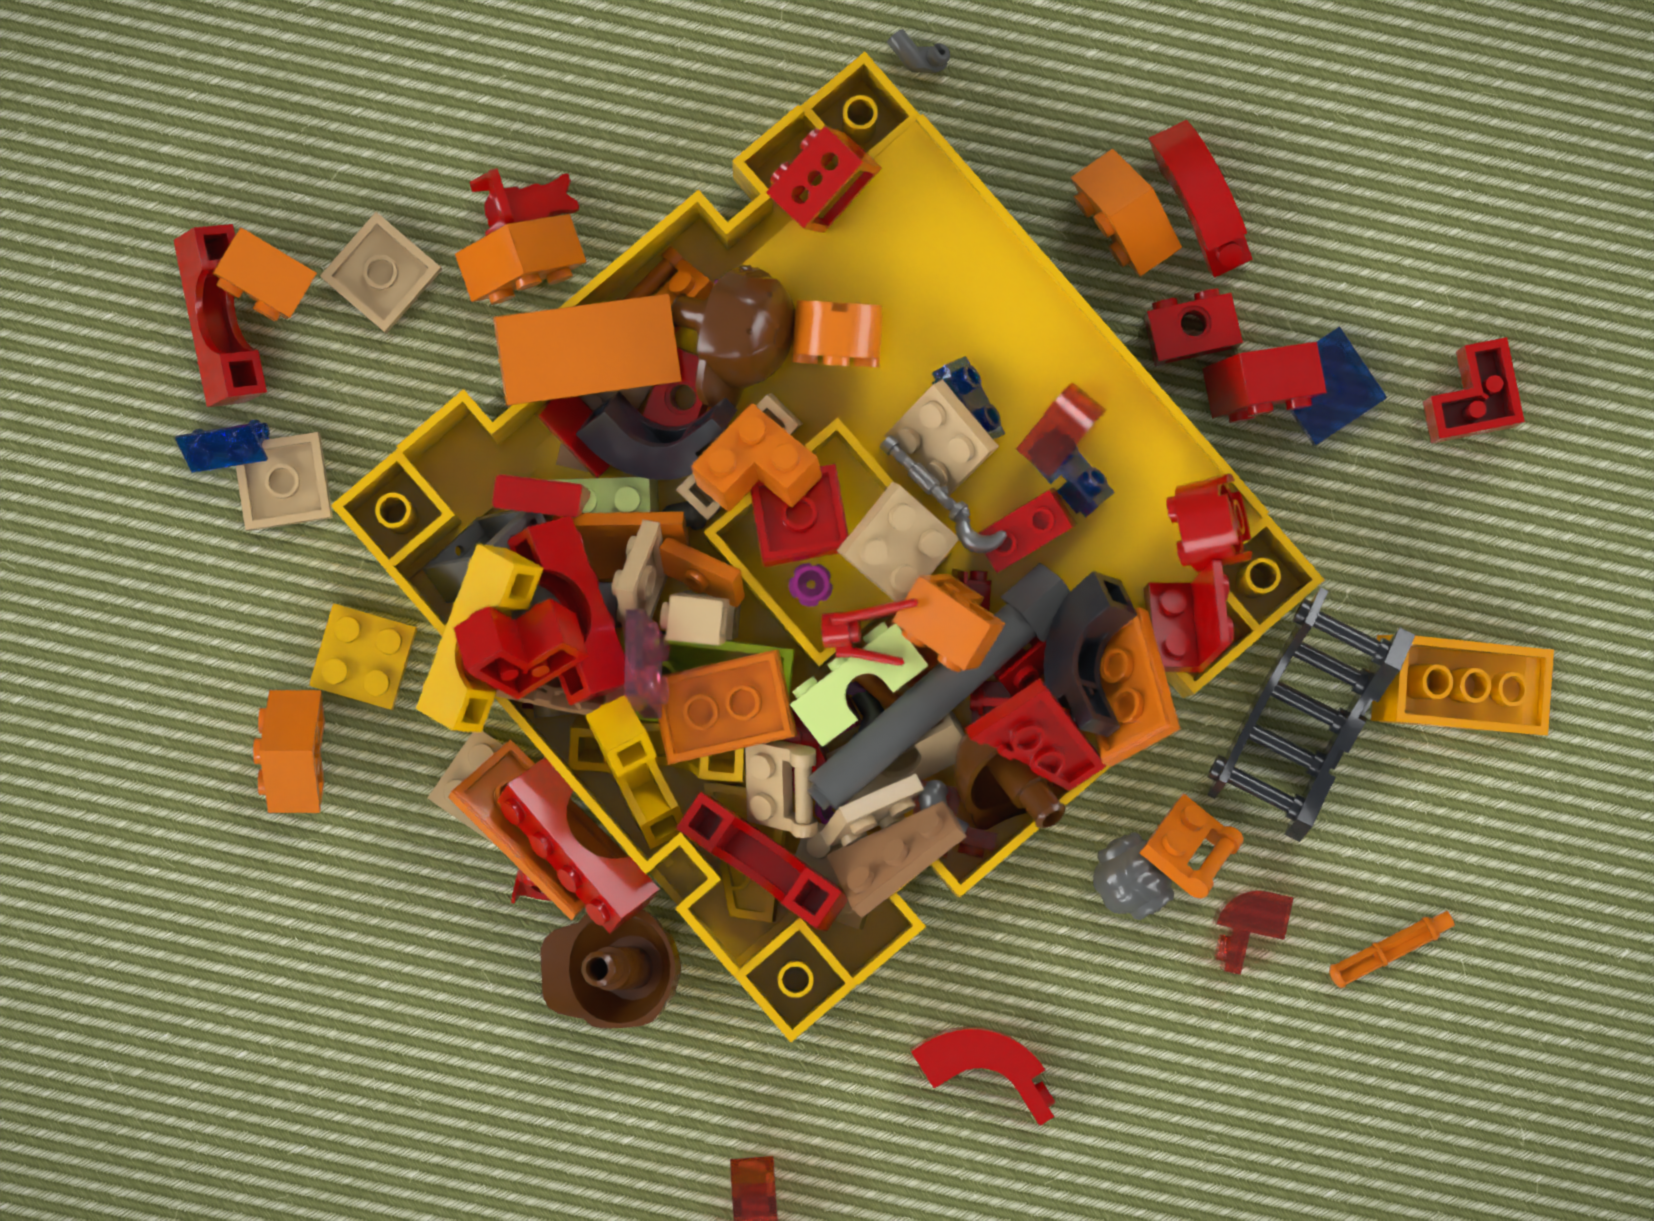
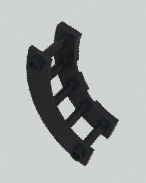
(1345, 724)

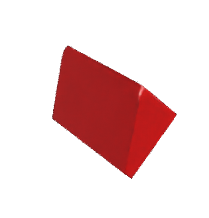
(564, 419)
(539, 496)

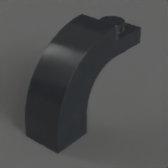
(646, 448)
(1076, 646)

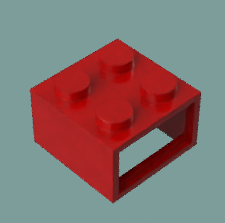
(817, 152)

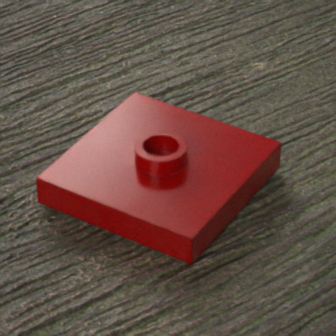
(808, 529)

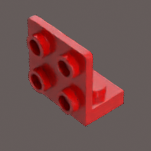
(1190, 619)

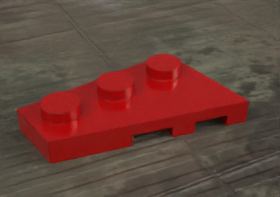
(1041, 735)

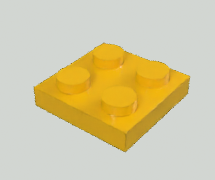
(363, 656)

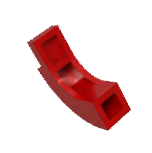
(1204, 195)
(979, 1047)

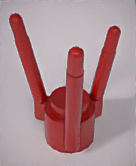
(844, 628)

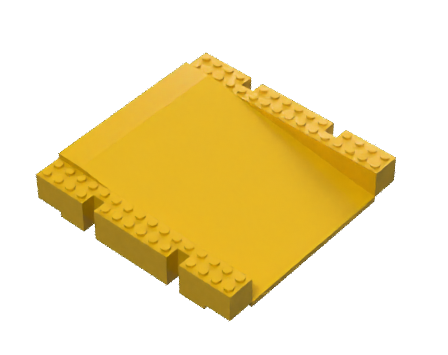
(950, 286)

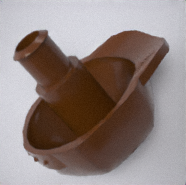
(741, 332)
(1002, 788)
(610, 977)

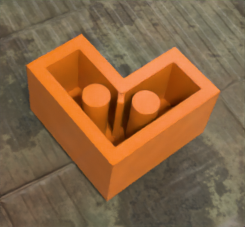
(1126, 212)
(520, 258)
(263, 274)
(754, 451)
(949, 621)
(291, 751)

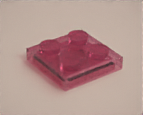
(644, 655)

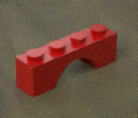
(226, 362)
(569, 577)
(763, 861)
(607, 886)

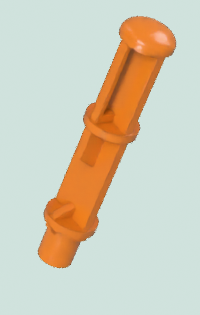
(1390, 949)

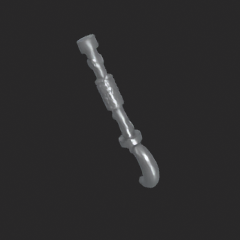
(958, 512)

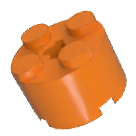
(837, 333)

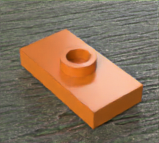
(701, 571)

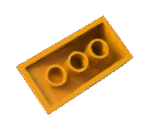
(1470, 687)

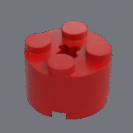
(1209, 522)

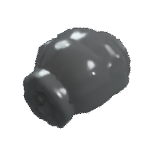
(1129, 880)

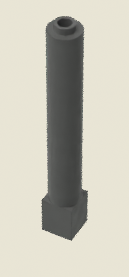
(1027, 615)

